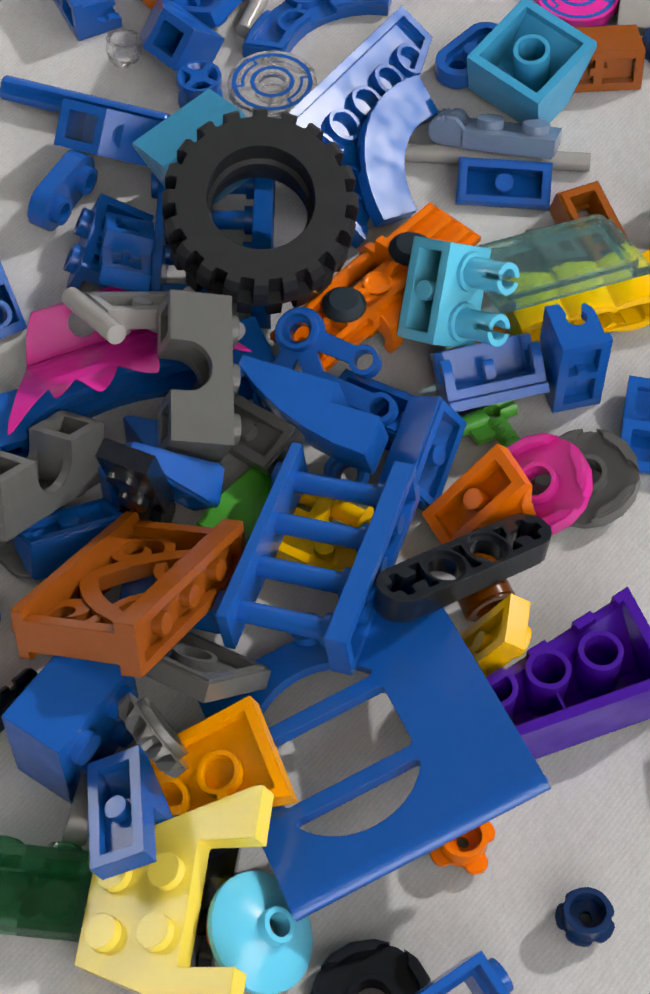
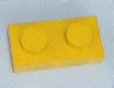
(500, 634)

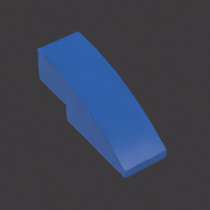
(319, 413)

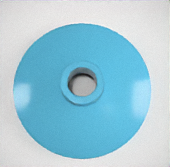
(243, 936)

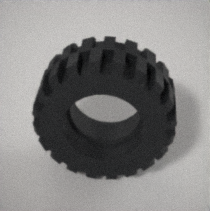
(269, 150)

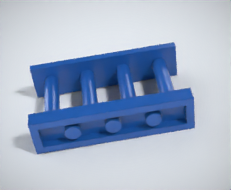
(254, 220)
(375, 545)

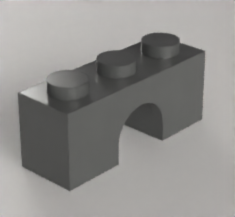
(201, 334)
(56, 471)

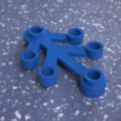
(307, 354)

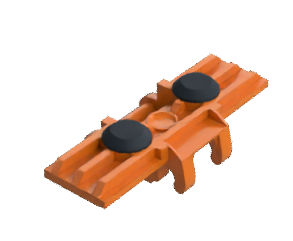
(377, 299)

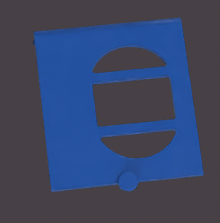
(460, 738)

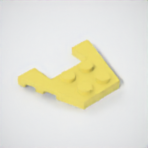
(146, 920)

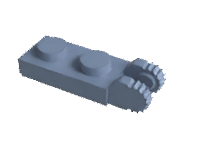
(493, 135)

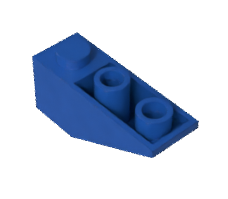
(101, 131)

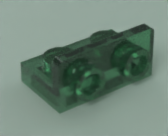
(43, 889)

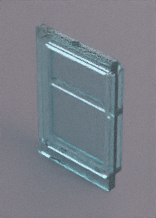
(565, 261)

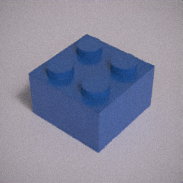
(68, 721)

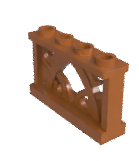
(76, 621)

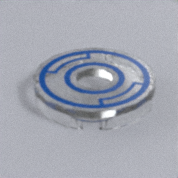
(267, 69)

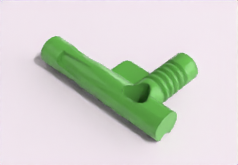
(486, 428)

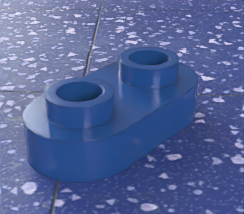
(452, 60)
(62, 190)

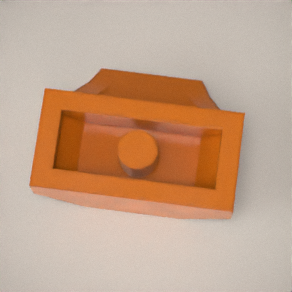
(481, 496)

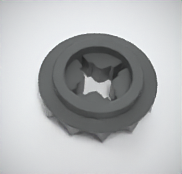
(153, 734)

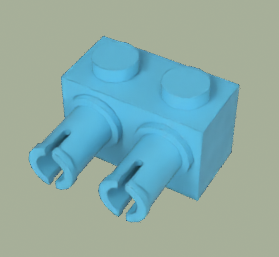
(447, 293)

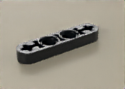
(410, 591)

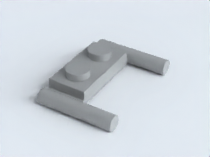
(119, 312)

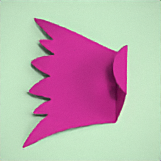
(59, 357)

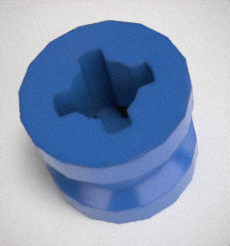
(197, 77)

